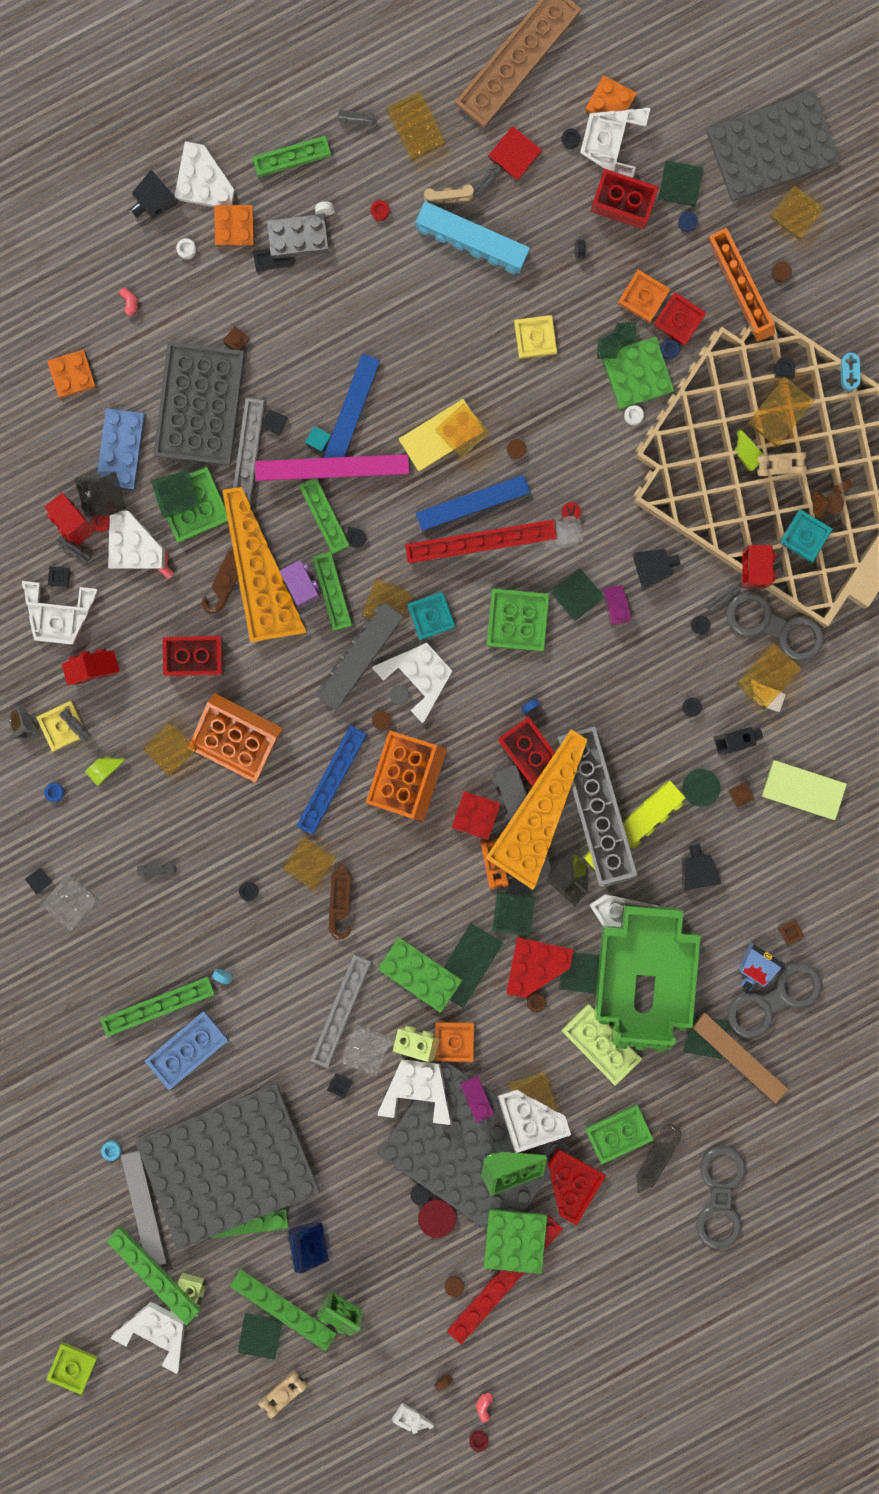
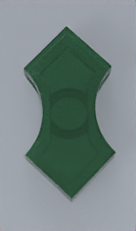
(610, 345)

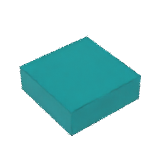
(318, 439)

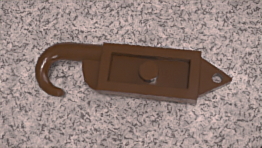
(223, 583)
(339, 900)

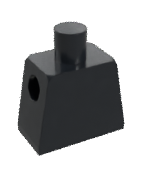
(152, 197)
(654, 566)
(737, 740)
(698, 870)

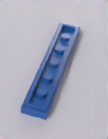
(352, 407)
(472, 503)
(331, 780)

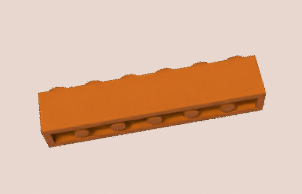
(742, 285)

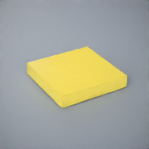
(535, 337)
(55, 728)

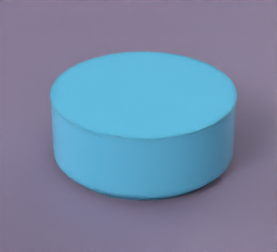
(222, 976)
(111, 1150)

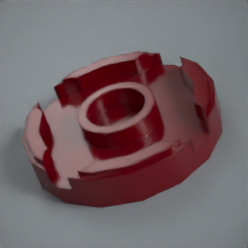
(436, 1218)

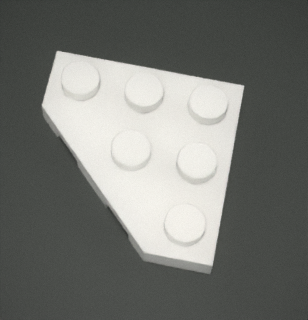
(201, 179)
(132, 544)
(610, 908)
(531, 1121)

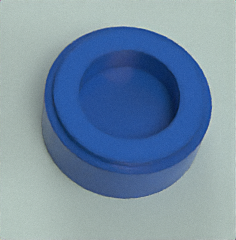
(530, 706)
(54, 792)

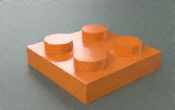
(610, 97)
(234, 224)
(643, 296)
(71, 374)
(455, 1041)

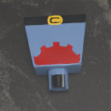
(758, 967)

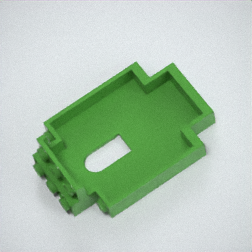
(647, 945)

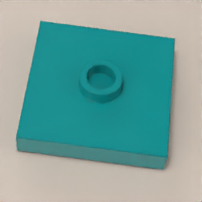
(805, 535)
(431, 615)

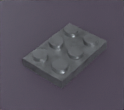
(297, 236)

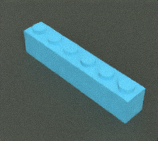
(471, 237)

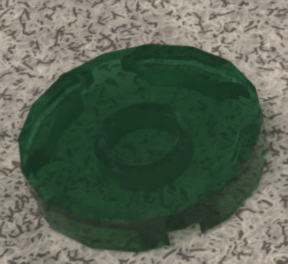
(701, 787)

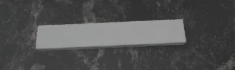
(249, 446)
(340, 1011)
(143, 1206)

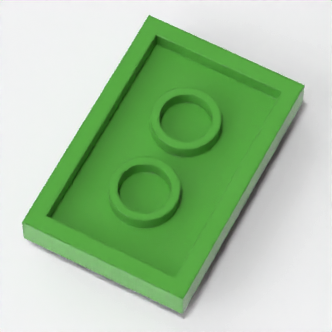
(619, 1134)

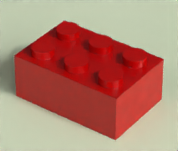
(624, 199)
(193, 656)
(527, 749)

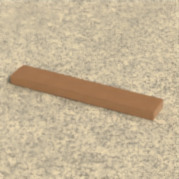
(739, 1058)

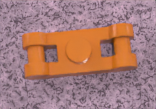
(491, 868)

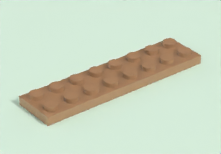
(516, 59)

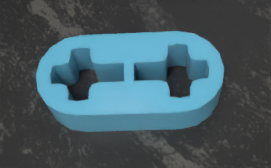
(845, 372)

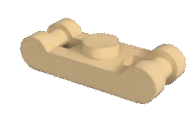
(449, 195)
(781, 463)
(282, 1394)

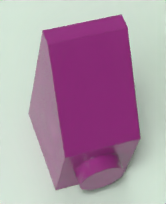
(616, 605)
(477, 1099)

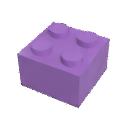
(299, 584)

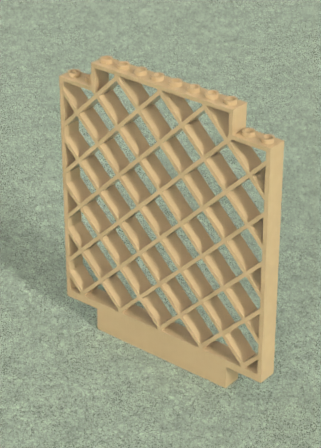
(864, 579)

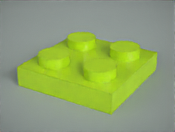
(71, 1368)

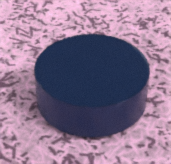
(687, 221)
(670, 349)

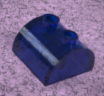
(307, 1246)

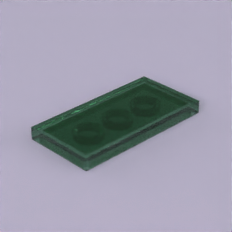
(471, 960)

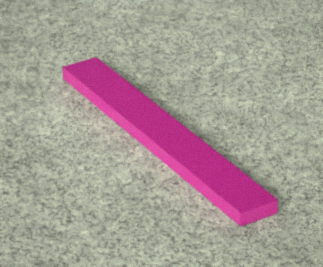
(331, 467)

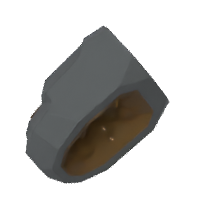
(21, 724)

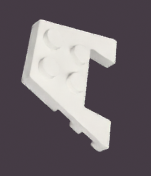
(605, 135)
(57, 622)
(424, 670)
(417, 1082)
(159, 1328)

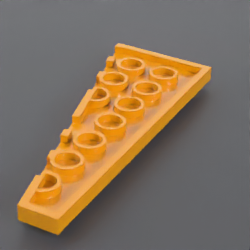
(263, 591)
(530, 831)

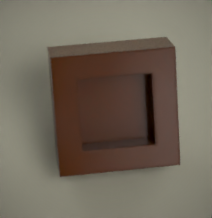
(236, 339)
(741, 794)
(791, 932)

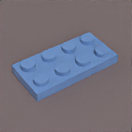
(121, 445)
(186, 1050)

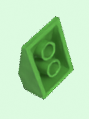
(511, 1169)
(340, 1314)

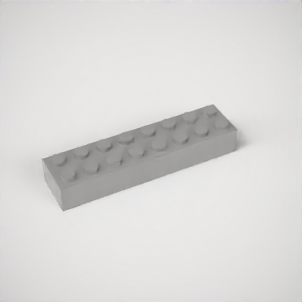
(601, 815)

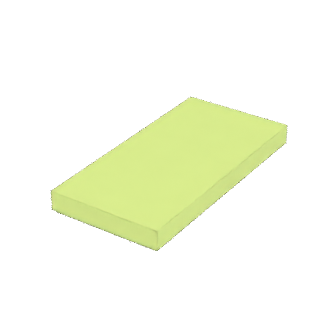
(803, 790)
(596, 1045)

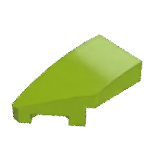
(747, 451)
(103, 768)

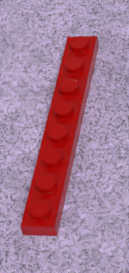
(481, 541)
(493, 1293)

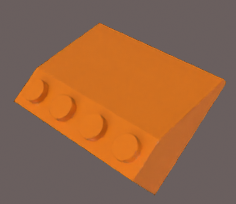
(235, 737)
(406, 776)

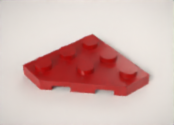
(536, 965)
(573, 1184)

